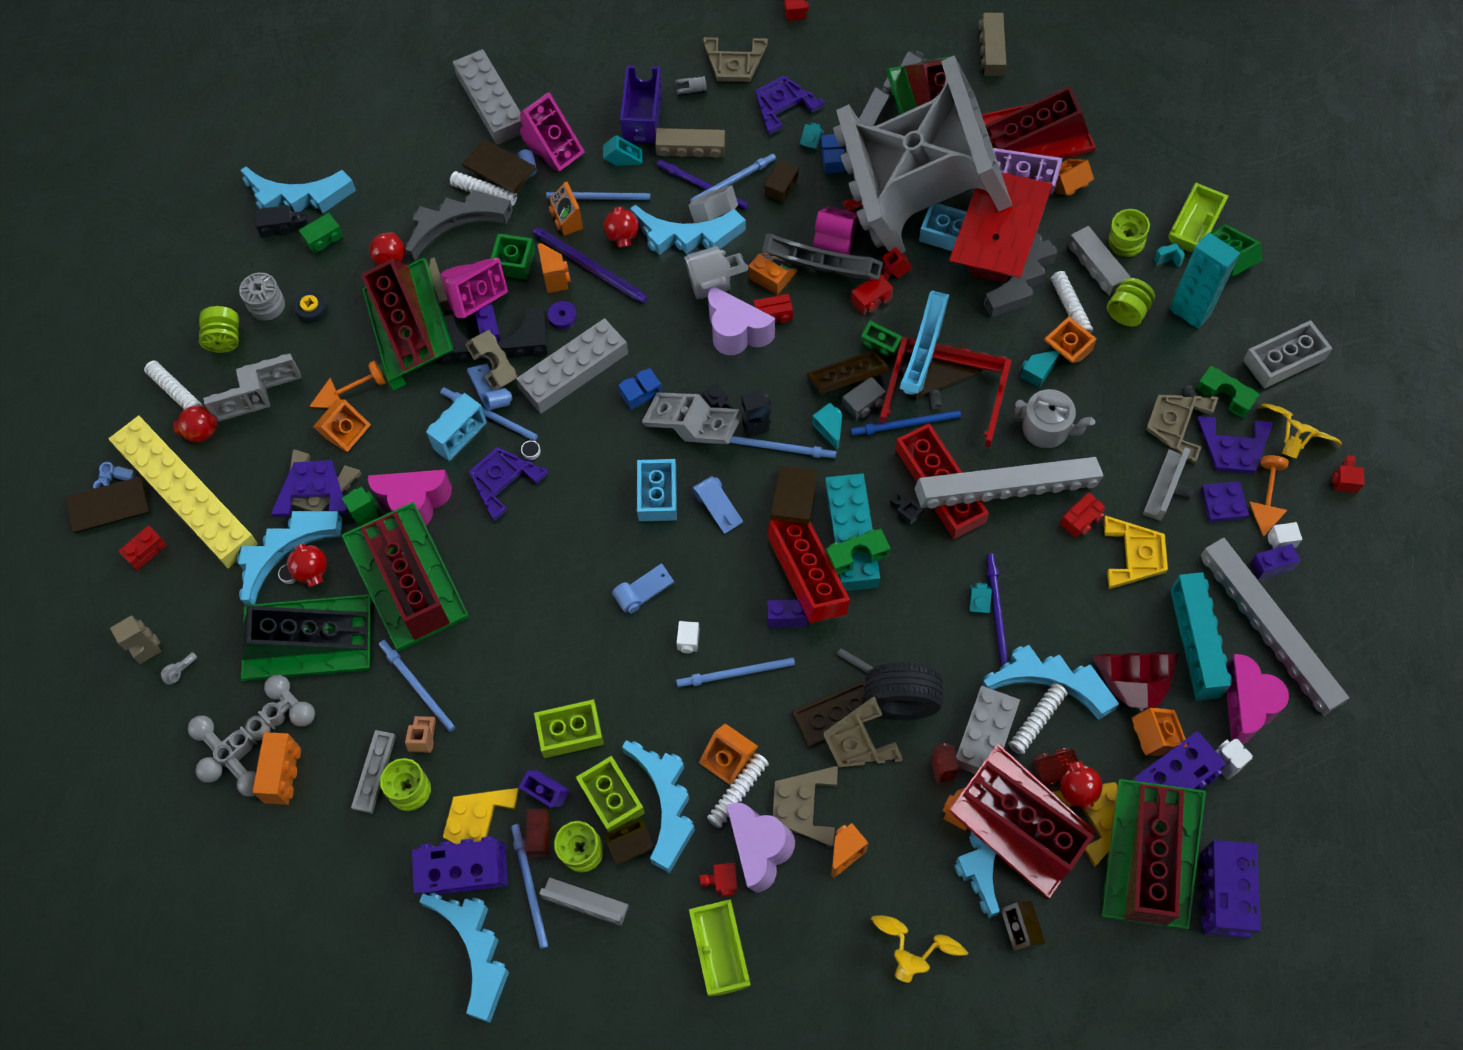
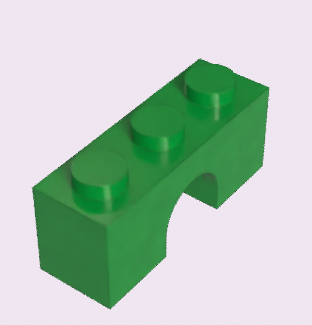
(1241, 396)
(871, 543)

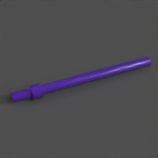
(674, 170)
(992, 574)

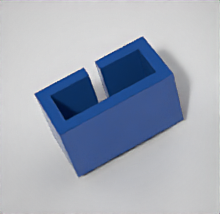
(832, 154)
(640, 389)

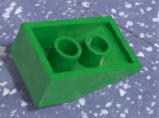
(1249, 248)

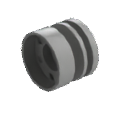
(262, 296)

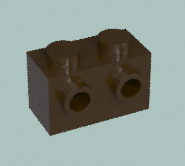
(781, 181)
(628, 841)
(1023, 926)

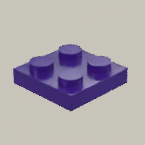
(1224, 501)

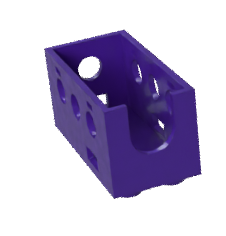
(641, 106)
(1198, 761)
(440, 866)
(1227, 890)

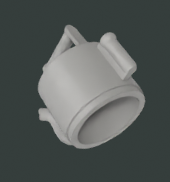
(711, 269)
(1049, 418)

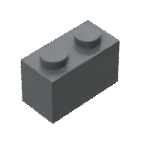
(864, 399)

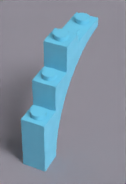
(319, 194)
(687, 237)
(925, 344)
(277, 543)
(1082, 683)
(674, 830)
(979, 868)
(487, 977)

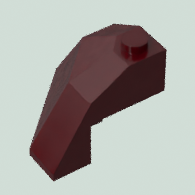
(1138, 678)

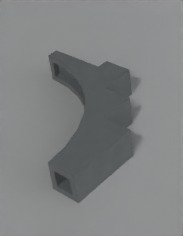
(882, 98)
(452, 213)
(822, 260)
(1018, 291)

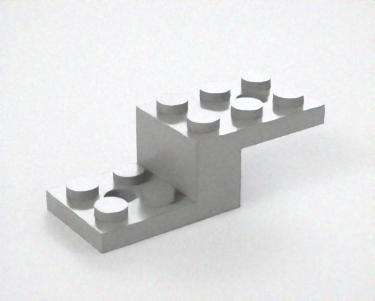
(253, 384)
(692, 418)

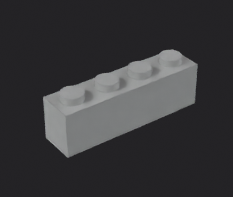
(1097, 259)

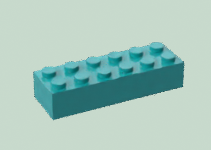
(1204, 280)
(848, 518)
(1200, 636)

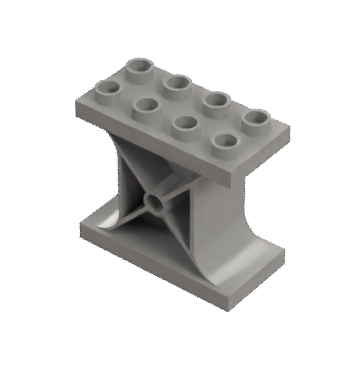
(919, 158)

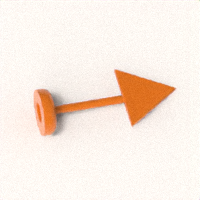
(329, 395)
(1265, 514)

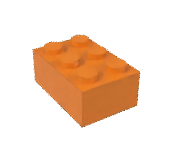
(276, 768)

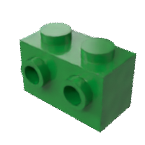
(321, 233)
(881, 339)
(361, 506)

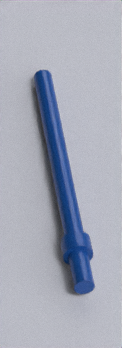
(870, 429)

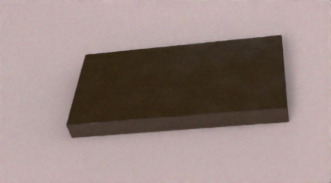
(499, 166)
(847, 372)
(944, 374)
(794, 495)
(107, 504)
(825, 712)

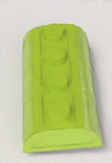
(1197, 216)
(719, 948)

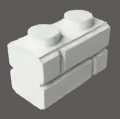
(1233, 756)

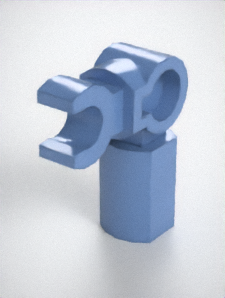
(109, 471)

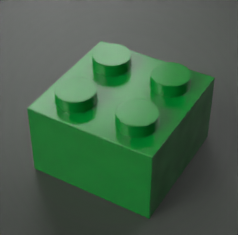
(514, 254)

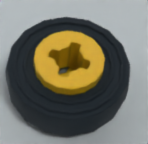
(316, 303)

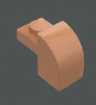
(420, 734)

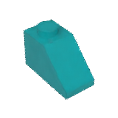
(621, 152)
(1039, 367)
(828, 423)

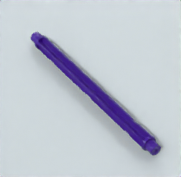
(590, 265)

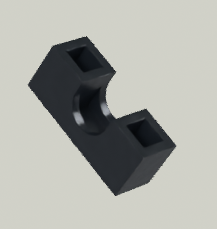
(757, 412)

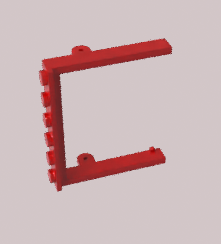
(958, 356)

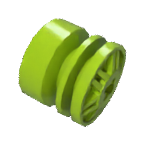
(1128, 232)
(1131, 302)
(218, 329)
(397, 780)
(573, 836)

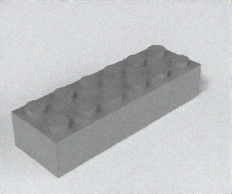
(489, 96)
(572, 365)

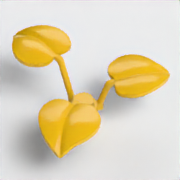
(1294, 444)
(909, 963)

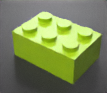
(568, 728)
(610, 794)

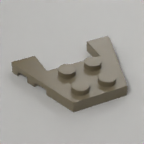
(734, 65)
(1171, 419)
(321, 503)
(851, 741)
(795, 803)

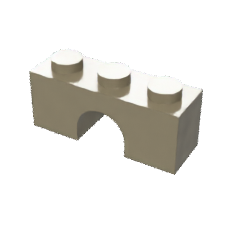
(486, 346)
(137, 638)

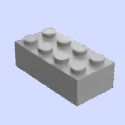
(1287, 354)
(986, 727)

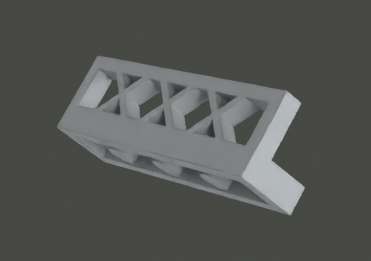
(1165, 484)
(584, 901)

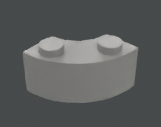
(713, 204)

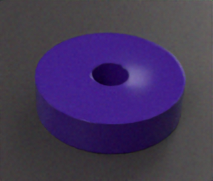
(565, 321)

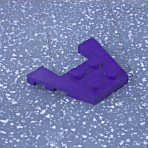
(780, 96)
(1234, 452)
(497, 472)
(308, 481)

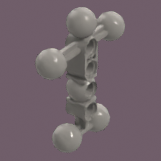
(202, 729)

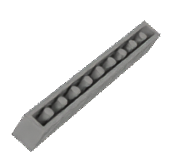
(1008, 482)
(1274, 627)

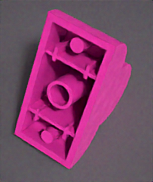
(549, 133)
(835, 230)
(473, 286)
(423, 488)
(1252, 697)

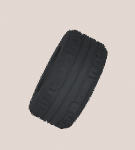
(905, 690)

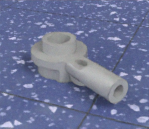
(172, 672)

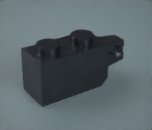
(278, 220)

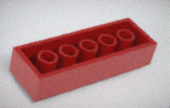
(928, 457)
(808, 570)

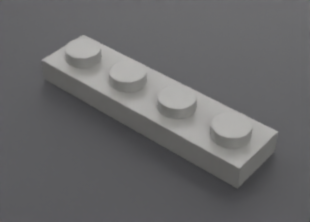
(375, 763)

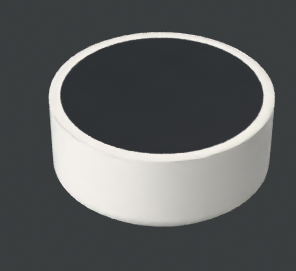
(530, 450)
(285, 576)

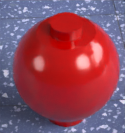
(621, 226)
(386, 247)
(195, 424)
(307, 564)
(1080, 785)

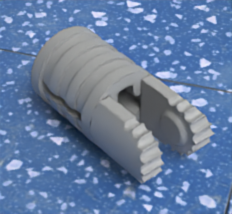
(695, 85)

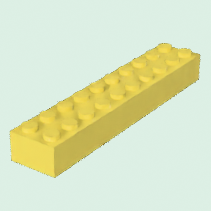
(182, 490)

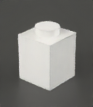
(1284, 535)
(688, 636)

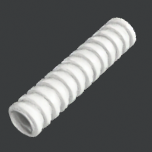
(469, 183)
(1070, 300)
(170, 385)
(1038, 718)
(738, 789)

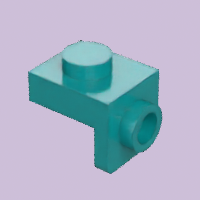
(811, 135)
(1169, 253)
(980, 598)

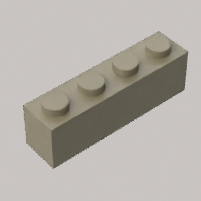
(992, 44)
(690, 142)

